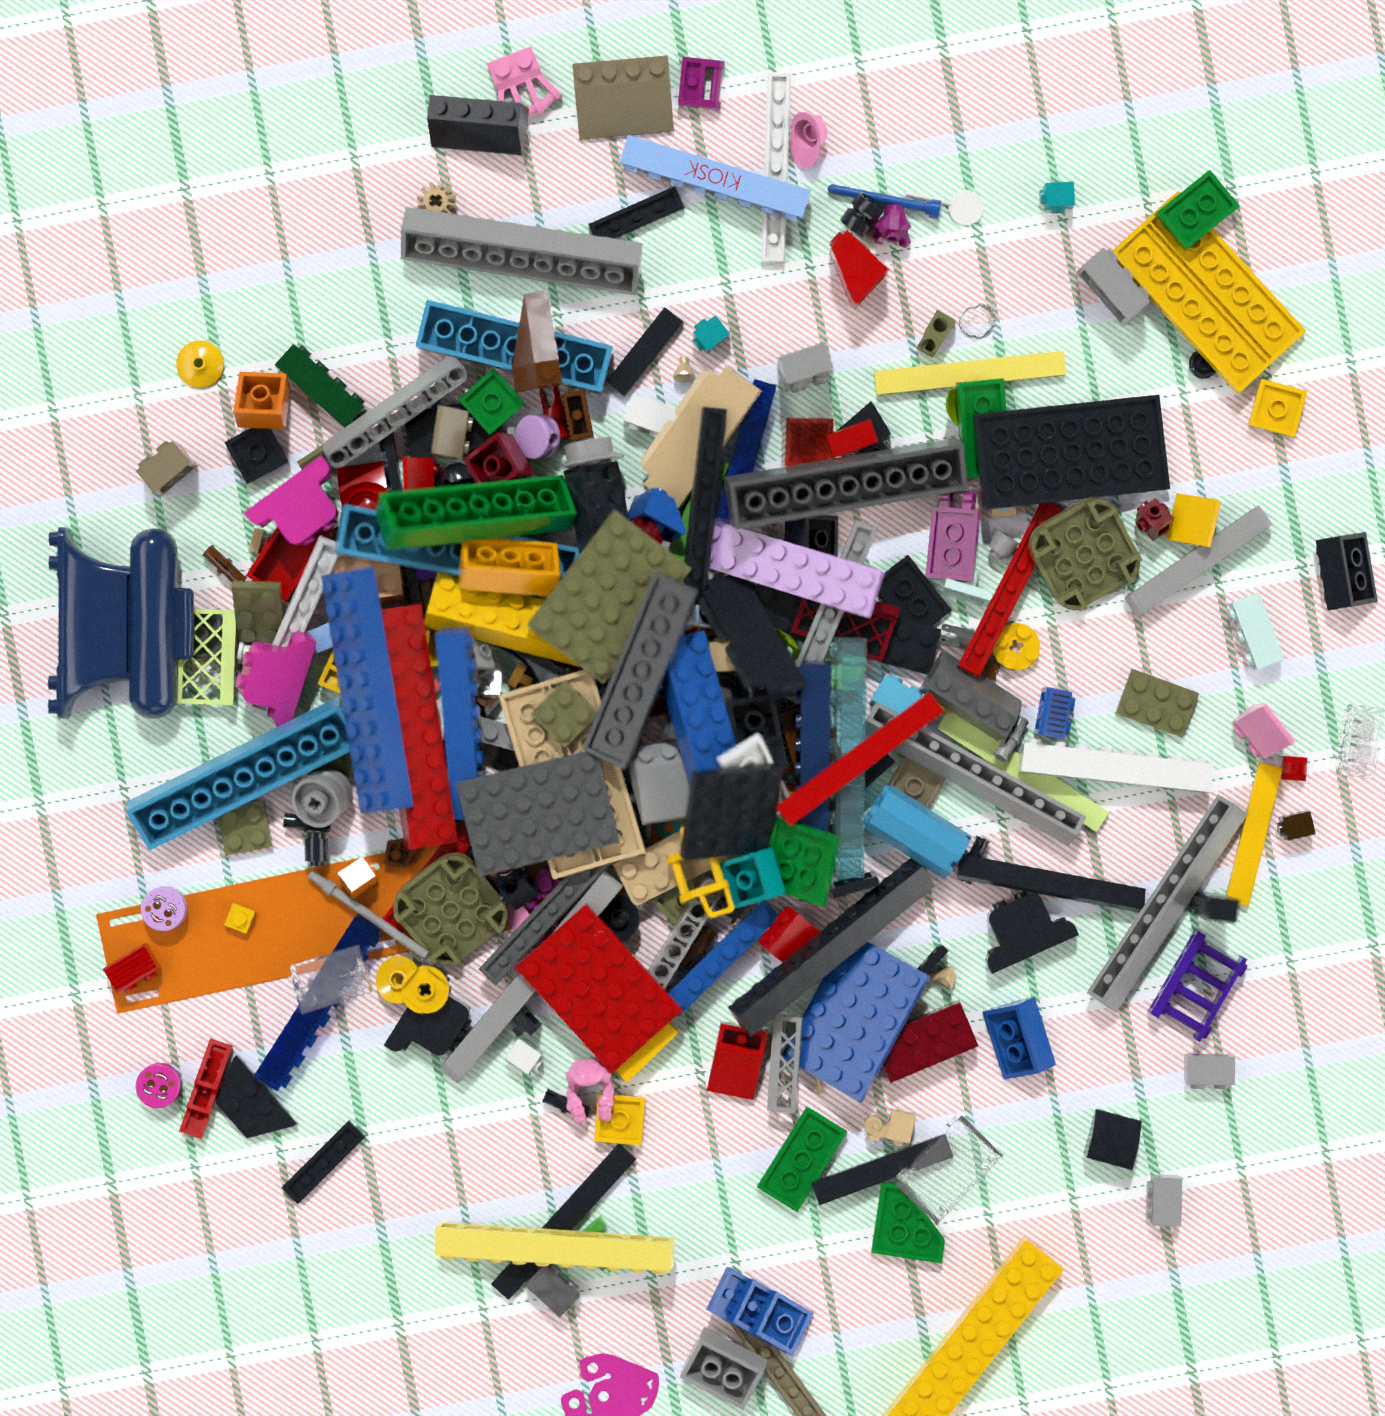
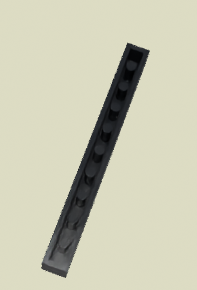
(831, 946)

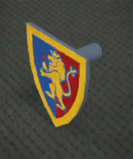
(699, 624)

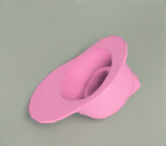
(806, 138)

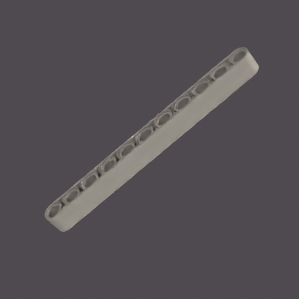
(517, 993)

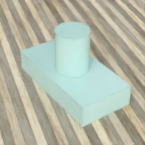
(967, 591)

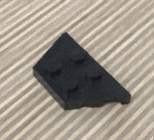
(251, 1103)

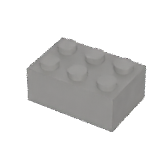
(1114, 285)
(805, 367)
(723, 1368)

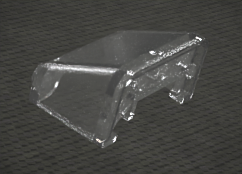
(949, 1169)

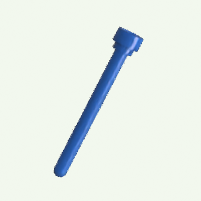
(930, 208)

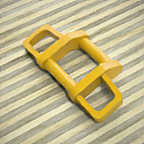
(720, 885)

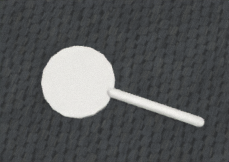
(964, 207)

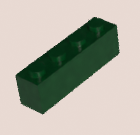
(319, 386)

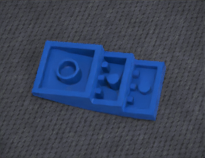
(759, 1311)

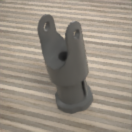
(963, 639)

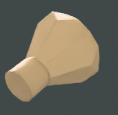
(684, 372)
(945, 977)

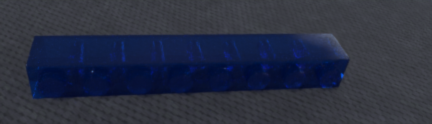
(301, 1028)

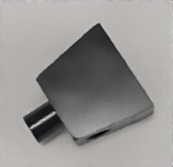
(880, 428)

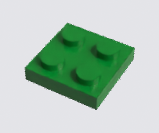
(492, 401)

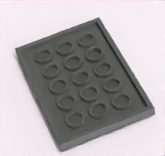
(537, 812)

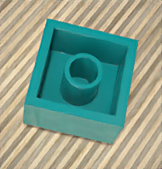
(753, 878)

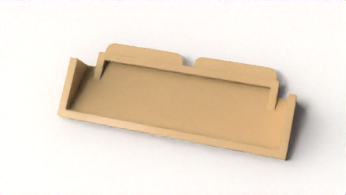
(673, 452)

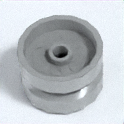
(322, 797)

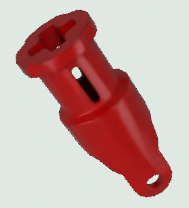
(555, 411)

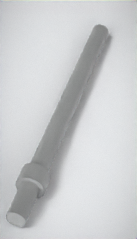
(330, 888)

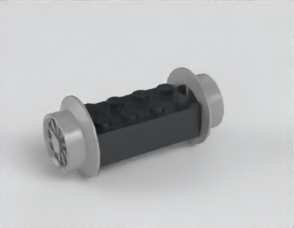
(593, 485)

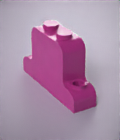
(298, 505)
(276, 675)

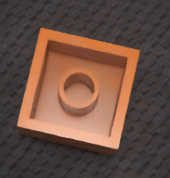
(261, 400)

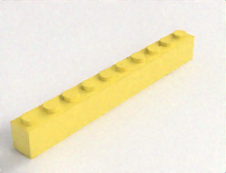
(555, 1247)

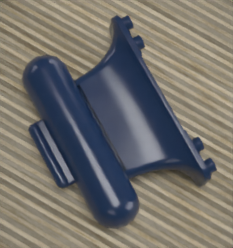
(121, 623)

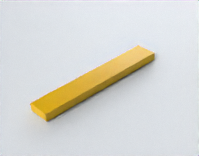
(1253, 832)

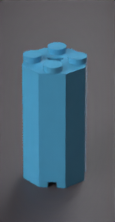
(916, 831)

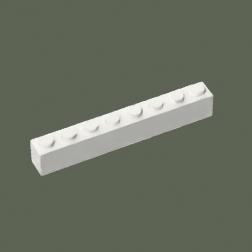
(1115, 767)

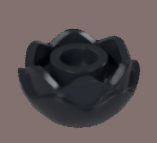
(1197, 369)

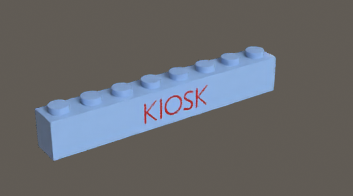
(715, 177)

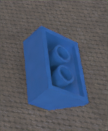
(1019, 1038)

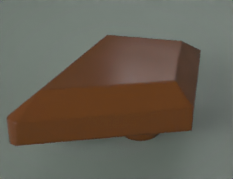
(397, 854)

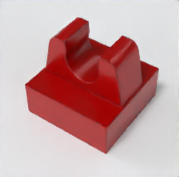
(1294, 768)

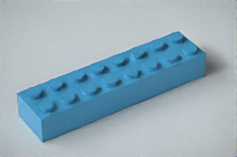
(492, 343)

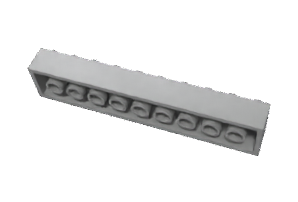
(520, 250)

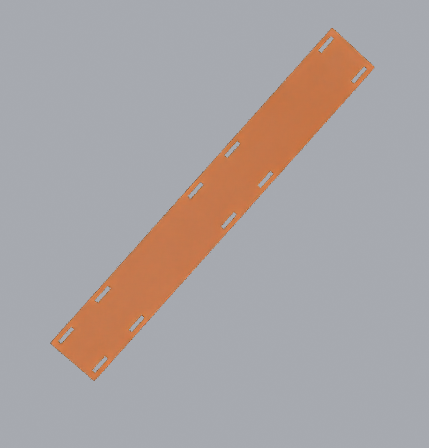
(289, 927)

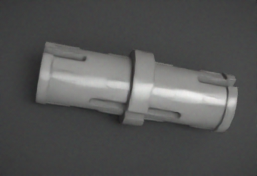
(1012, 740)

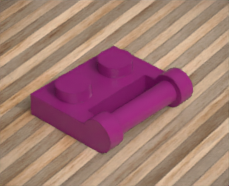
(693, 83)

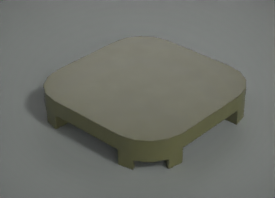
(1084, 553)
(450, 909)

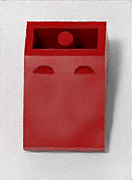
(736, 1061)

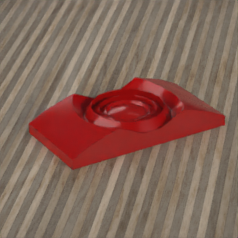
(362, 484)

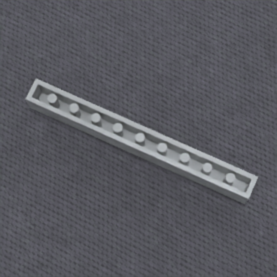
(983, 779)
(1167, 903)

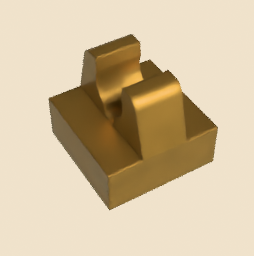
(519, 676)

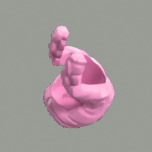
(588, 1073)

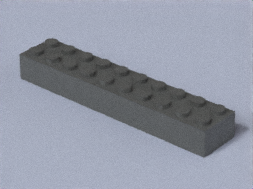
(845, 483)

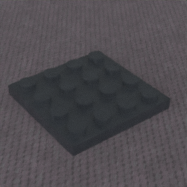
(730, 810)

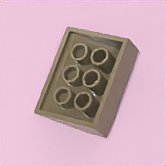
(623, 97)

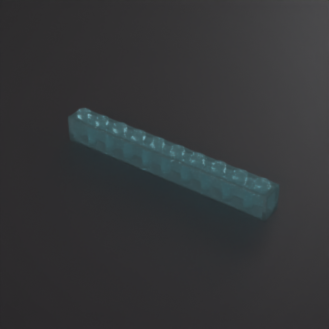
(848, 731)

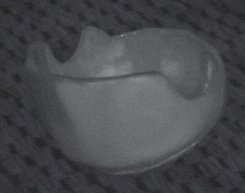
(977, 322)

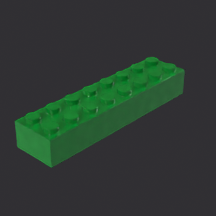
(475, 512)

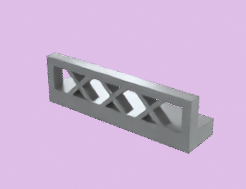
(777, 1063)

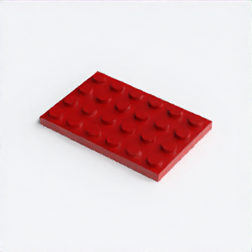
(599, 988)

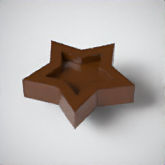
(990, 669)

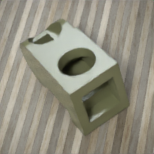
(935, 333)

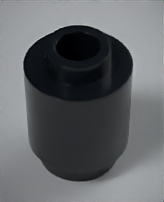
(316, 848)

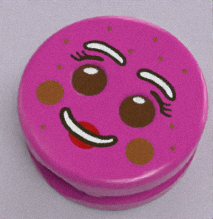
(158, 1085)

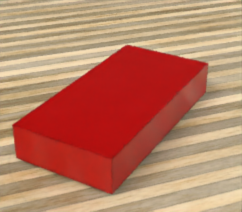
(851, 438)

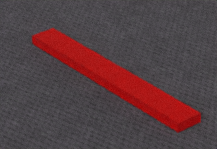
(1004, 597)
(859, 758)

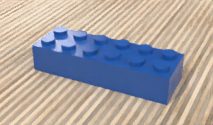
(697, 705)

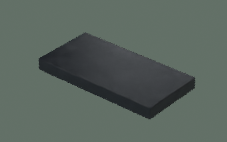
(422, 427)

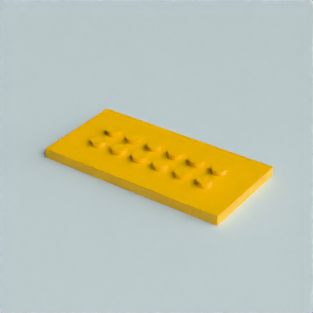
(1210, 300)

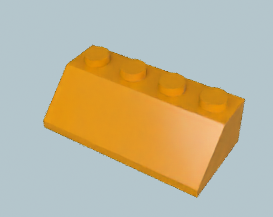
(509, 566)

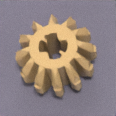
(437, 194)

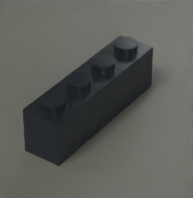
(1215, 907)

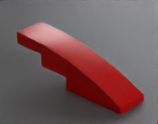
(205, 1089)

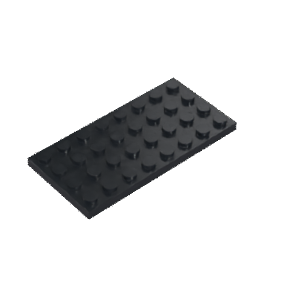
(1071, 452)

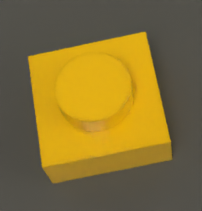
(240, 918)

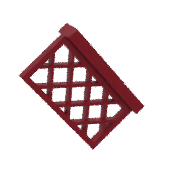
(880, 609)

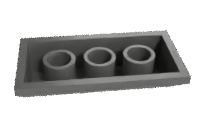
(972, 697)

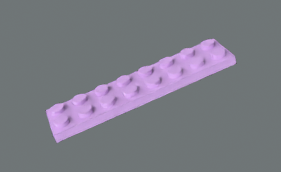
(794, 569)

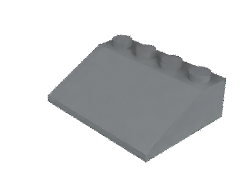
(659, 782)

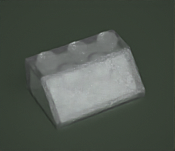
(1360, 741)
(330, 979)

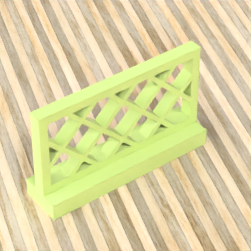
(228, 661)

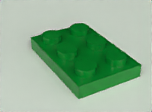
(1197, 210)

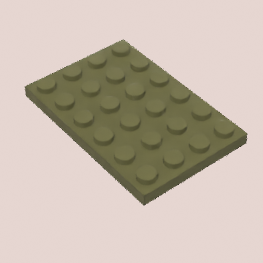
(601, 595)

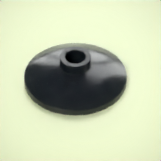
(613, 913)

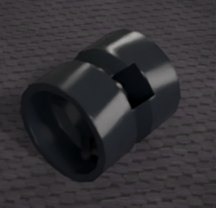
(854, 218)

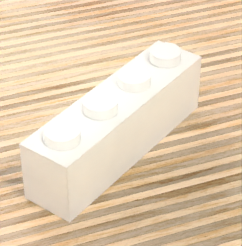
(648, 415)

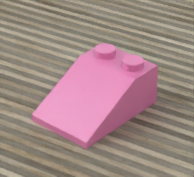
(1262, 731)

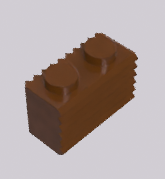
(577, 416)

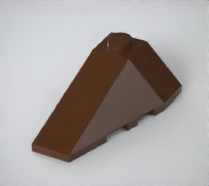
(536, 352)

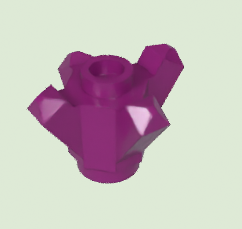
(893, 227)

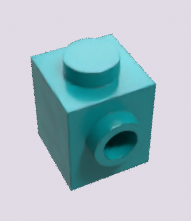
(1057, 196)
(709, 334)

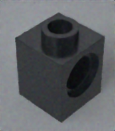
(517, 889)

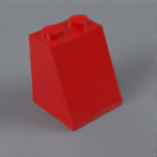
(856, 267)

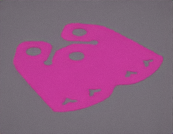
(624, 1388)

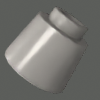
(1002, 545)

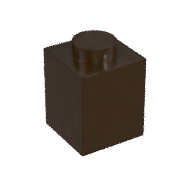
(1296, 825)

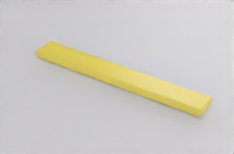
(947, 374)

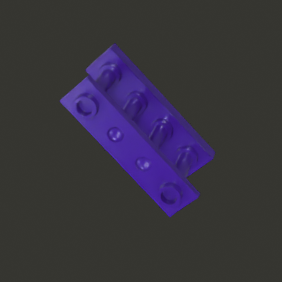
(1173, 985)

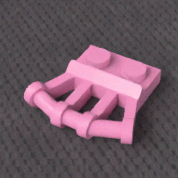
(522, 69)

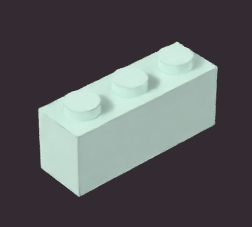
(1255, 632)

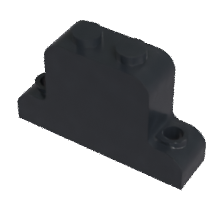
(1023, 930)
(433, 1030)

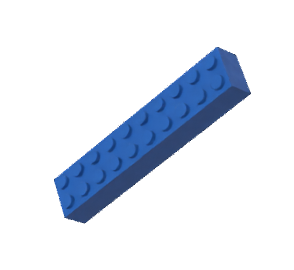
(367, 690)

